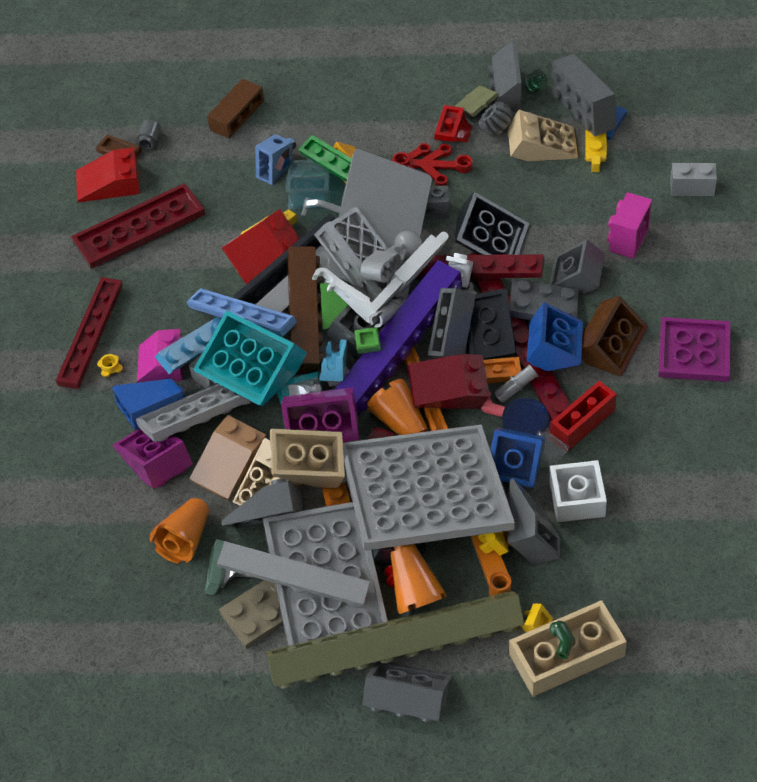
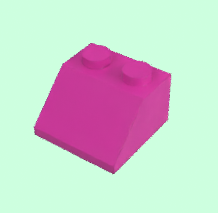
(148, 366)

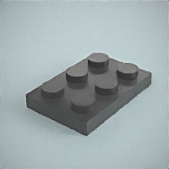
(529, 295)

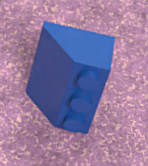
(554, 339)

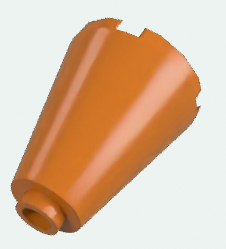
(397, 409)
(181, 531)
(413, 579)

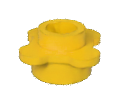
(108, 360)

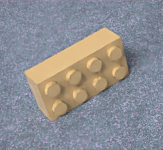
(594, 645)

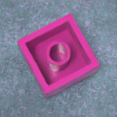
(629, 225)

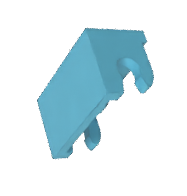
(335, 363)

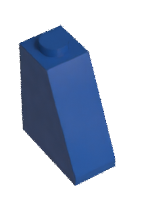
(145, 397)

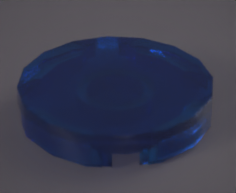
(525, 416)

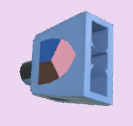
(273, 158)

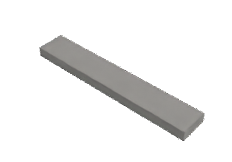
(293, 574)

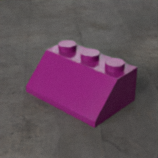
(323, 412)

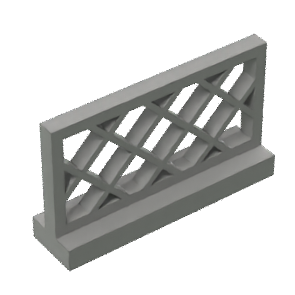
(344, 257)

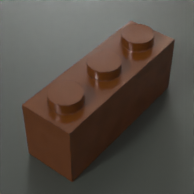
(235, 108)

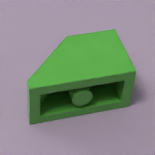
(331, 304)

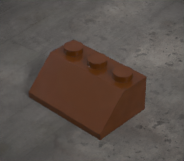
(612, 336)

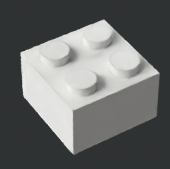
(577, 491)

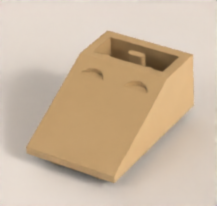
(540, 138)
(258, 474)

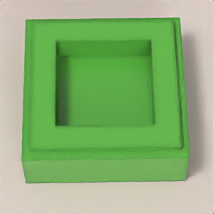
(367, 340)

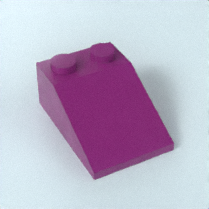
(153, 460)

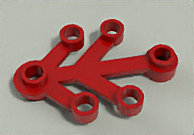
(430, 163)

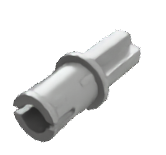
(515, 383)

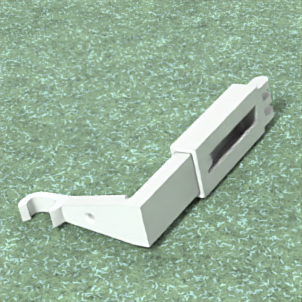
(399, 282)

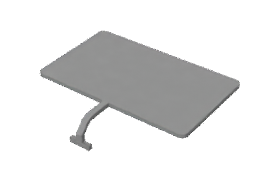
(387, 196)

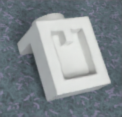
(463, 265)

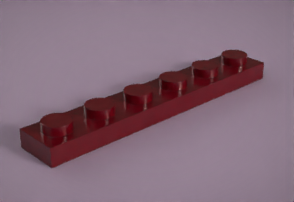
(498, 266)
(89, 333)

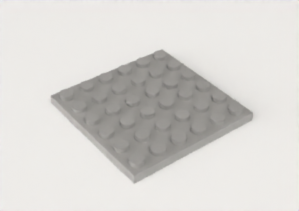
(425, 487)

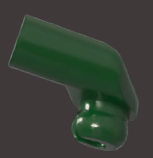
(565, 636)

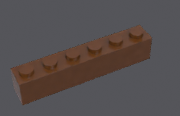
(304, 304)

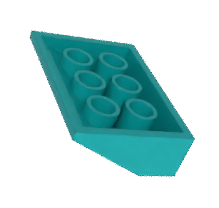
(249, 359)

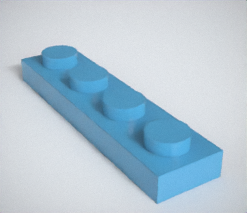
(187, 348)

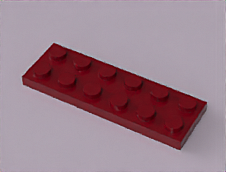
(137, 225)

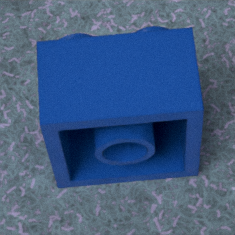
(517, 456)

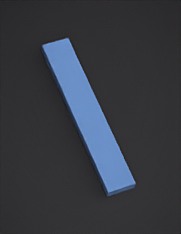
(217, 304)

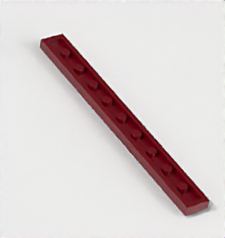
(545, 384)

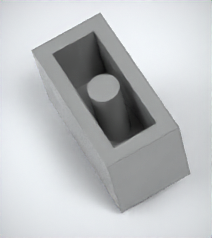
(693, 179)

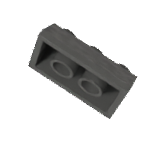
(506, 76)
(406, 691)

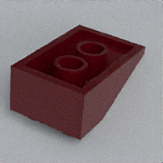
(449, 382)

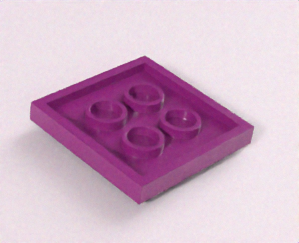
(694, 349)

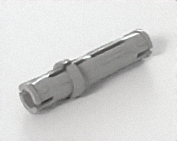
(387, 312)

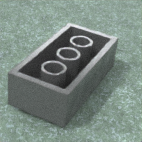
(584, 94)

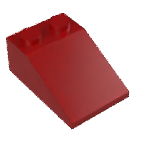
(109, 176)
(260, 245)

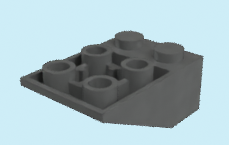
(533, 531)

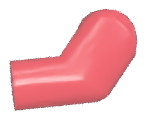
(492, 408)

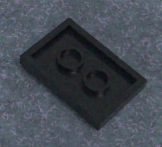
(491, 326)

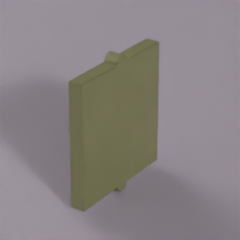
(477, 100)

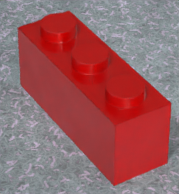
(584, 414)

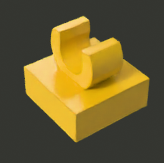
(494, 541)
(536, 617)

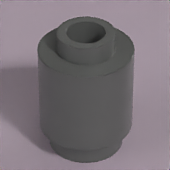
(148, 134)

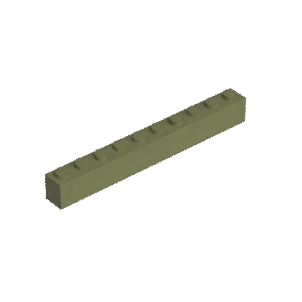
(394, 638)

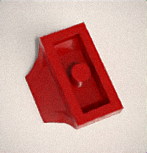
(452, 125)

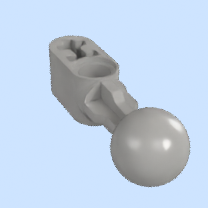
(383, 264)

